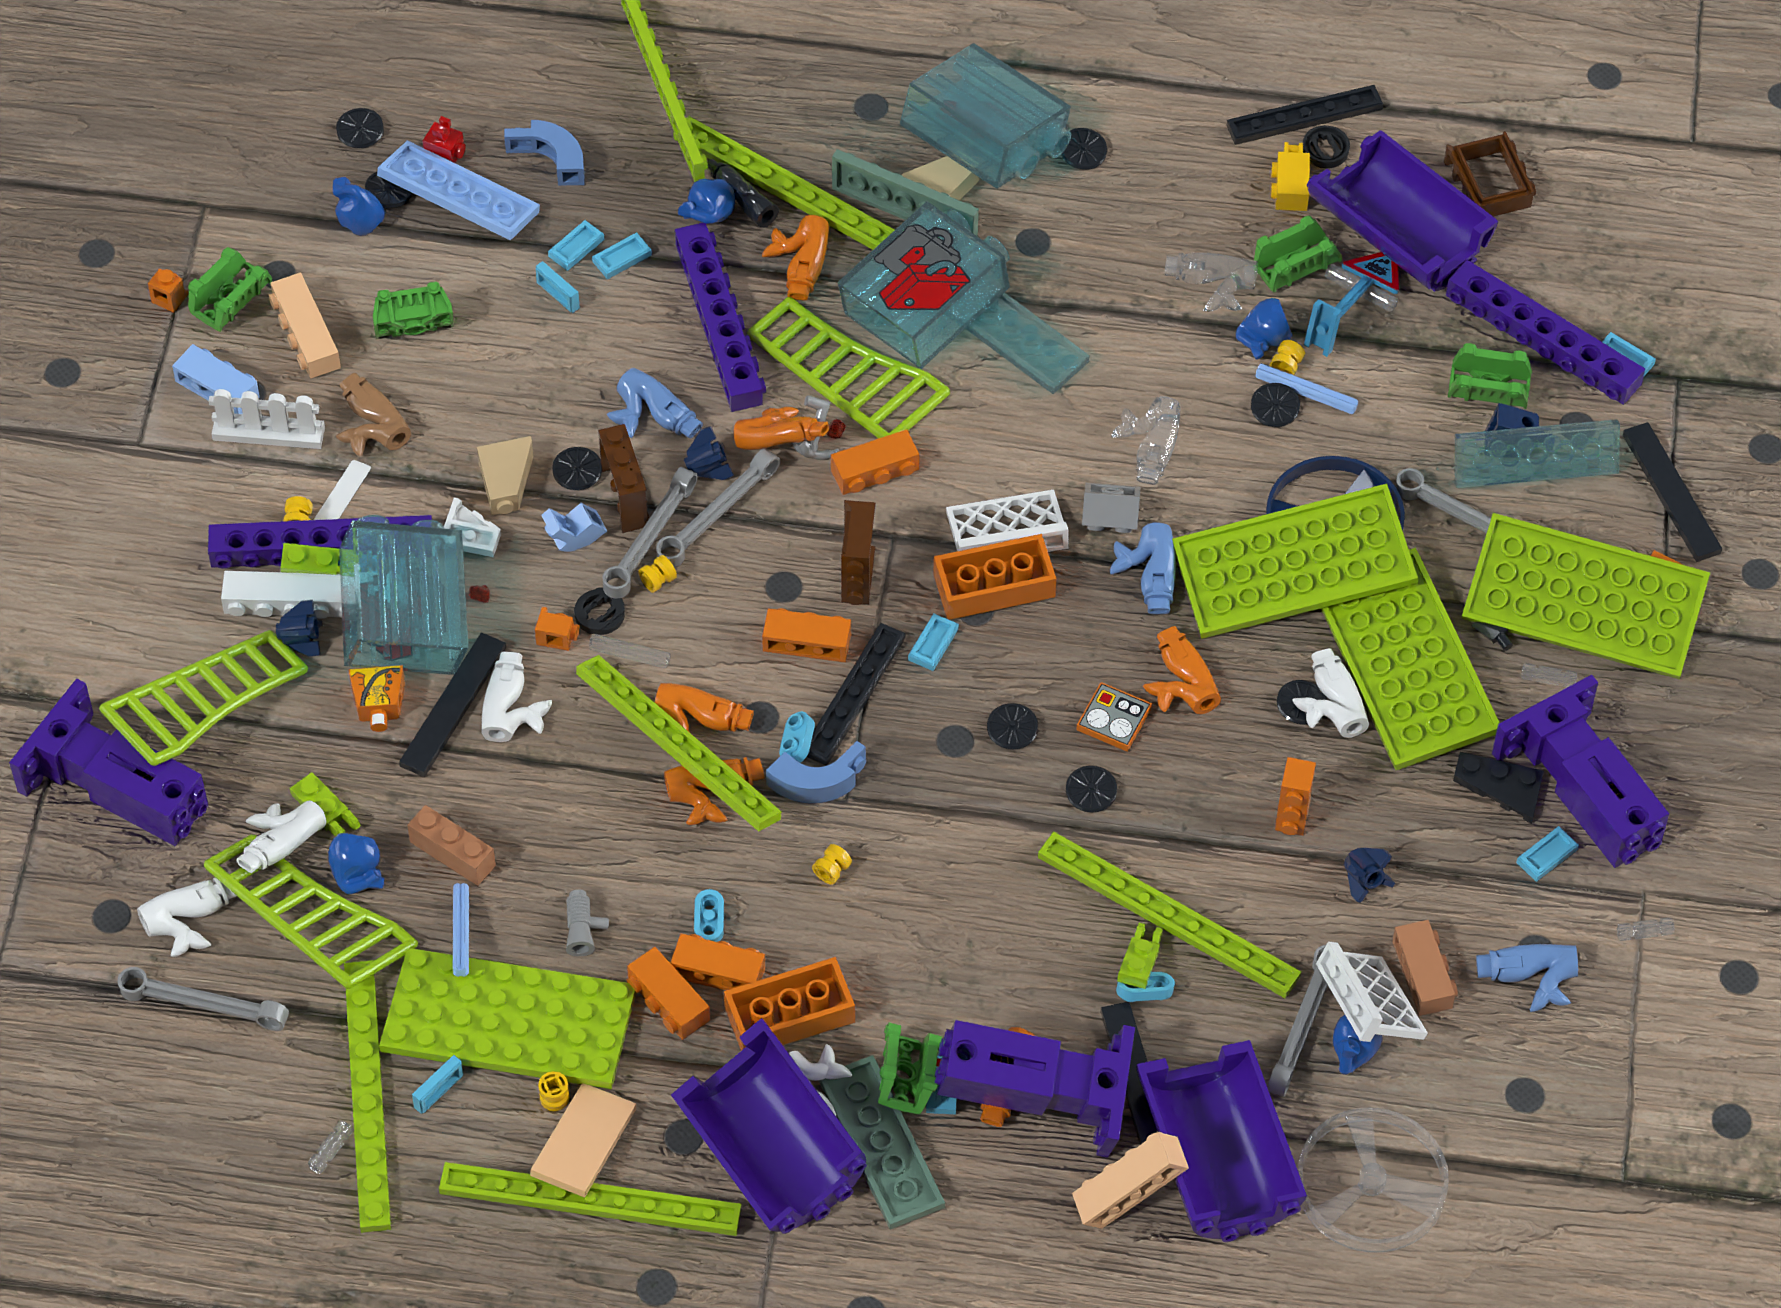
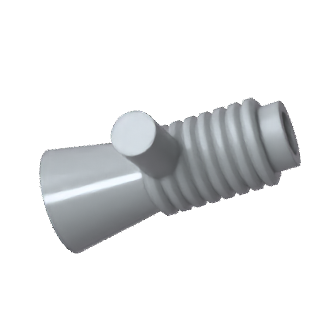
(579, 924)

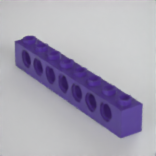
(719, 317)
(1545, 332)
(252, 536)

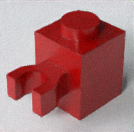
(445, 140)

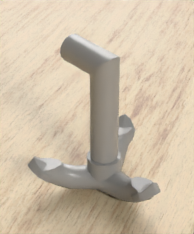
(809, 448)

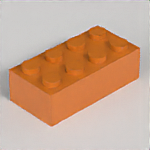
(994, 576)
(793, 1002)

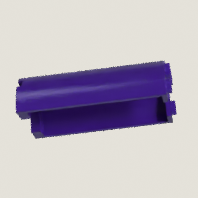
(1406, 211)
(773, 1133)
(1232, 1141)

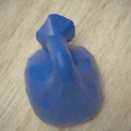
(709, 201)
(357, 207)
(1264, 327)
(354, 863)
(1349, 1048)

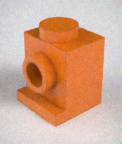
(170, 284)
(555, 630)

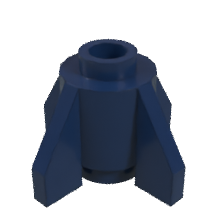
(707, 457)
(299, 629)
(1366, 870)

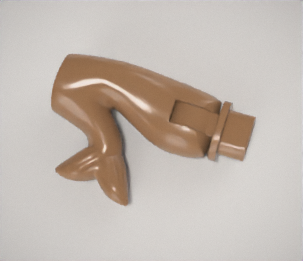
(375, 407)

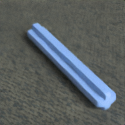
(1308, 388)
(460, 929)

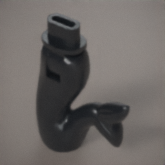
(753, 203)

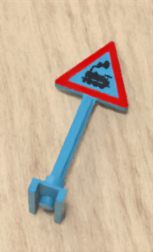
(1325, 318)

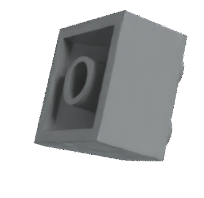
(1111, 507)

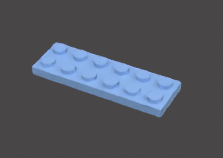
(458, 190)

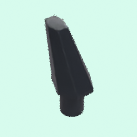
(1494, 634)

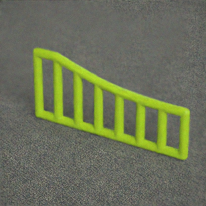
(847, 345)
(213, 715)
(292, 930)

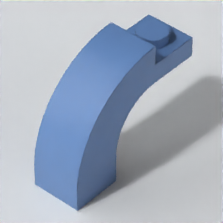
(553, 142)
(816, 783)

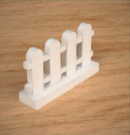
(266, 430)

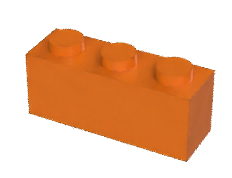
(875, 462)
(806, 635)
(1295, 796)
(716, 962)
(668, 993)

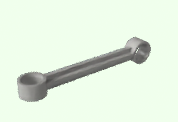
(761, 467)
(680, 487)
(1440, 499)
(268, 1014)
(1284, 1069)

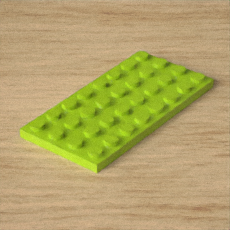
(1294, 561)
(1586, 595)
(1412, 671)
(509, 1018)

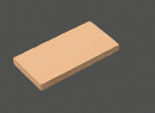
(583, 1140)

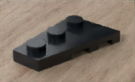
(1506, 783)

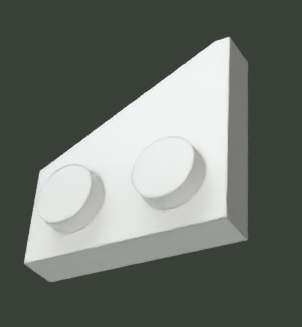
(477, 534)

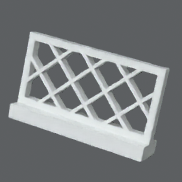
(1054, 535)
(1359, 1001)

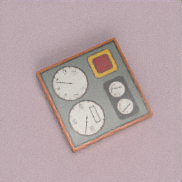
(1114, 716)

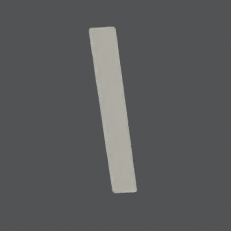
(343, 491)

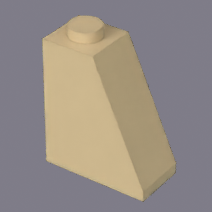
(944, 176)
(505, 472)

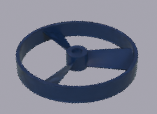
(1367, 478)

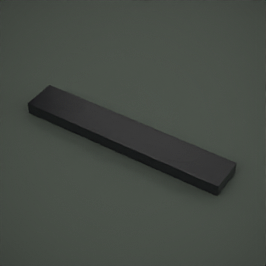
(1304, 114)
(1672, 492)
(854, 693)
(452, 705)
(1114, 1018)

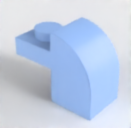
(575, 529)

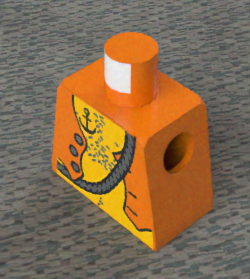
(378, 694)

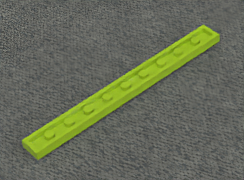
(666, 90)
(790, 187)
(679, 743)
(1169, 915)
(367, 1103)
(600, 1200)

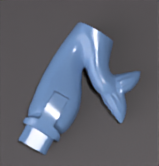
(662, 403)
(1160, 571)
(1524, 961)

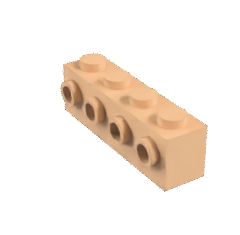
(305, 325)
(1130, 1180)

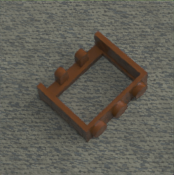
(1499, 203)
(627, 480)
(857, 552)

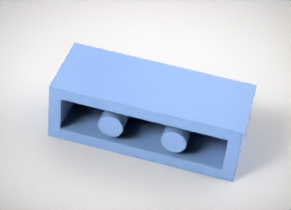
(205, 374)

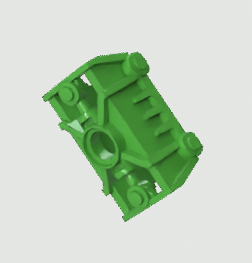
(1292, 253)
(219, 282)
(411, 311)
(1490, 376)
(921, 1072)

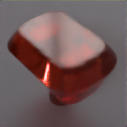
(836, 429)
(479, 593)

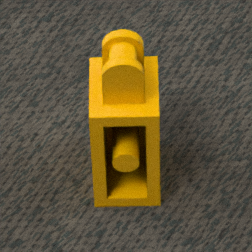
(1291, 178)

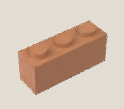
(451, 845)
(1424, 967)

